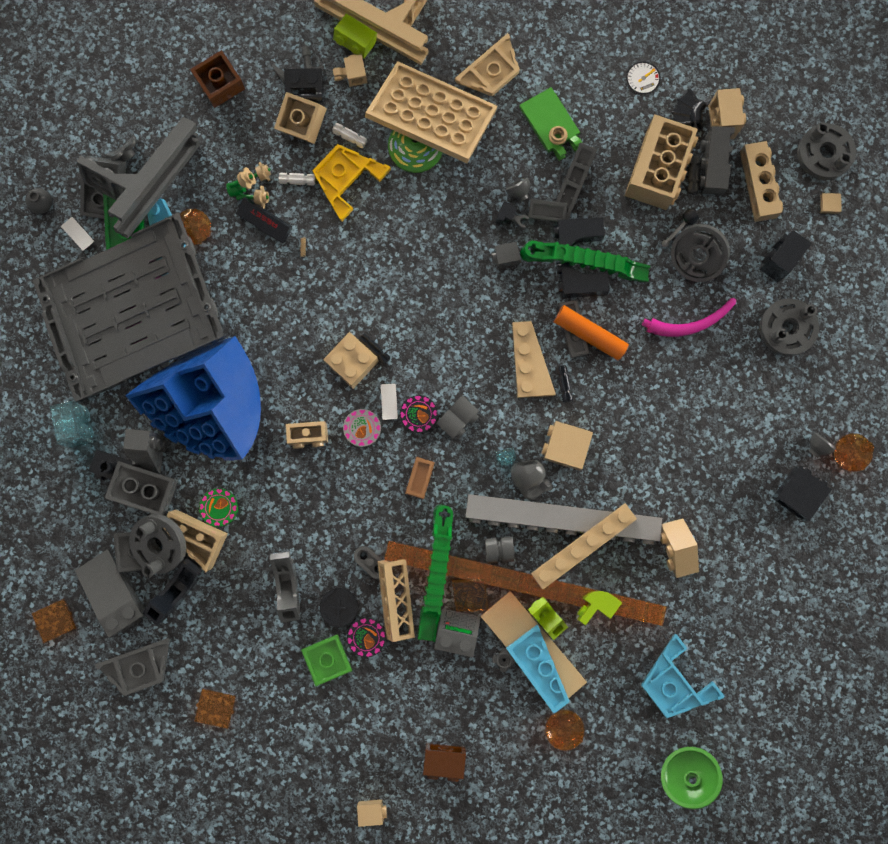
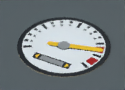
(643, 77)

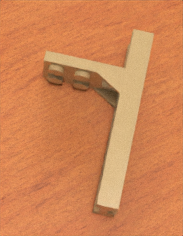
(391, 27)

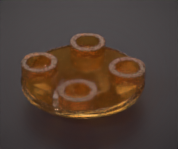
(196, 225)
(853, 452)
(564, 730)

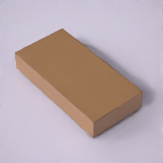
(420, 478)

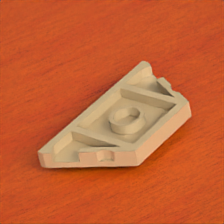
(491, 69)

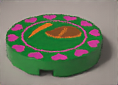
(218, 507)

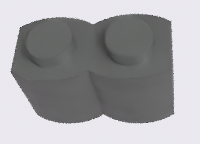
(458, 417)

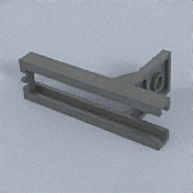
(149, 184)

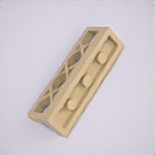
(389, 602)

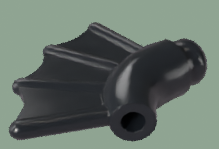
(689, 110)

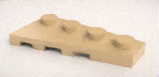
(530, 366)

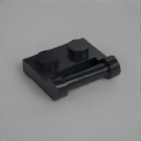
(304, 79)

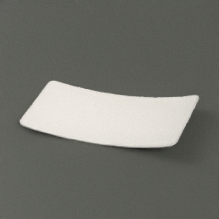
(77, 233)
(389, 401)

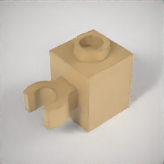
(353, 70)

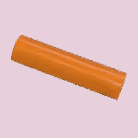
(591, 333)

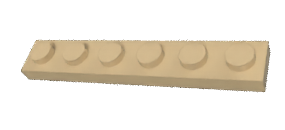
(583, 546)

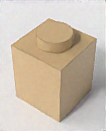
(371, 813)

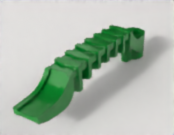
(550, 252)
(435, 590)

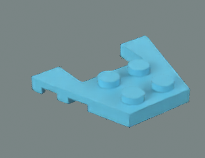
(669, 687)

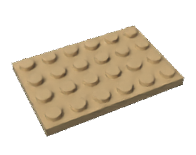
(431, 112)

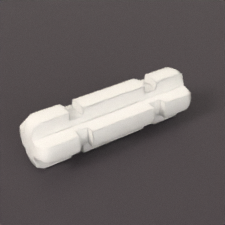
(349, 135)
(297, 178)

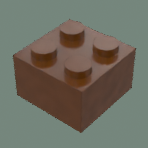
(217, 79)
(444, 762)

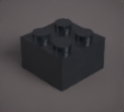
(784, 255)

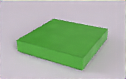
(326, 660)

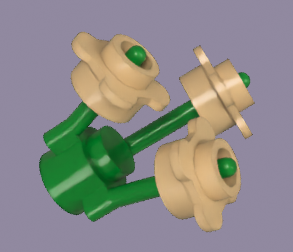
(246, 180)

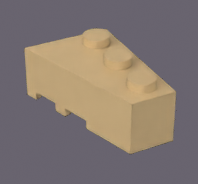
(201, 539)

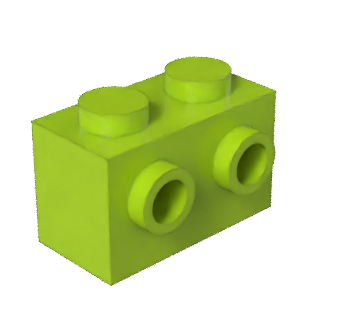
(354, 36)

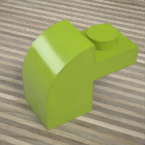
(600, 601)
(547, 618)

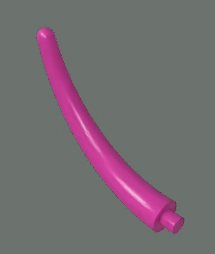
(676, 330)

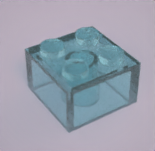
(71, 424)

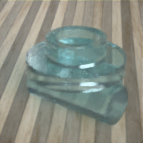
(505, 456)

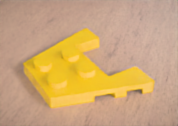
(340, 170)

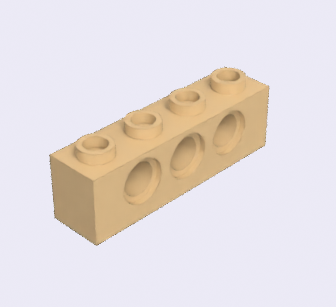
(761, 209)

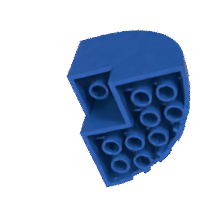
(205, 401)

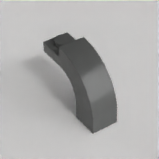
(286, 586)

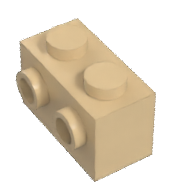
(307, 433)

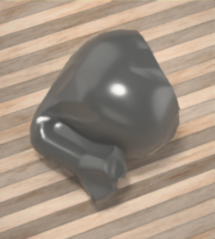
(530, 478)

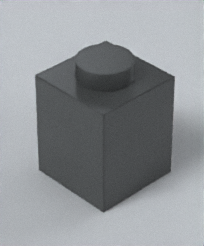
(506, 255)

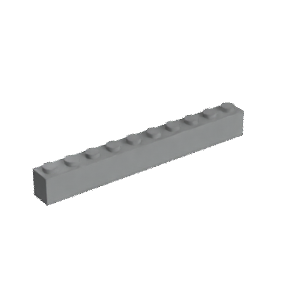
(555, 518)

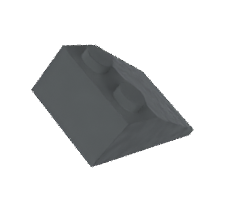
(110, 594)

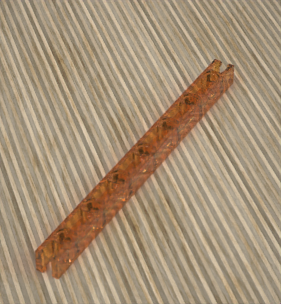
(523, 582)

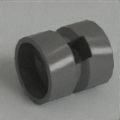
(499, 549)

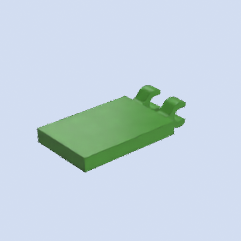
(546, 112)

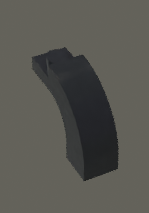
(174, 593)

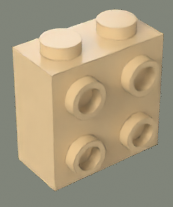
(567, 445)

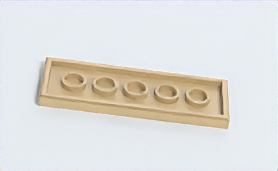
(511, 620)

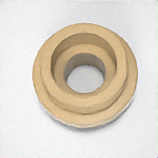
(558, 130)

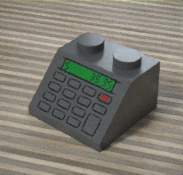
(457, 633)

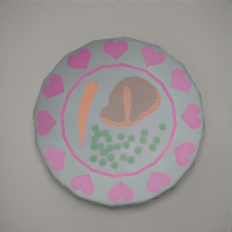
(362, 428)

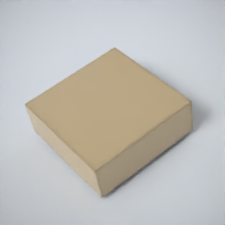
(830, 203)

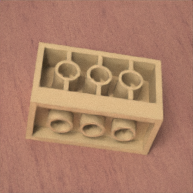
(662, 162)

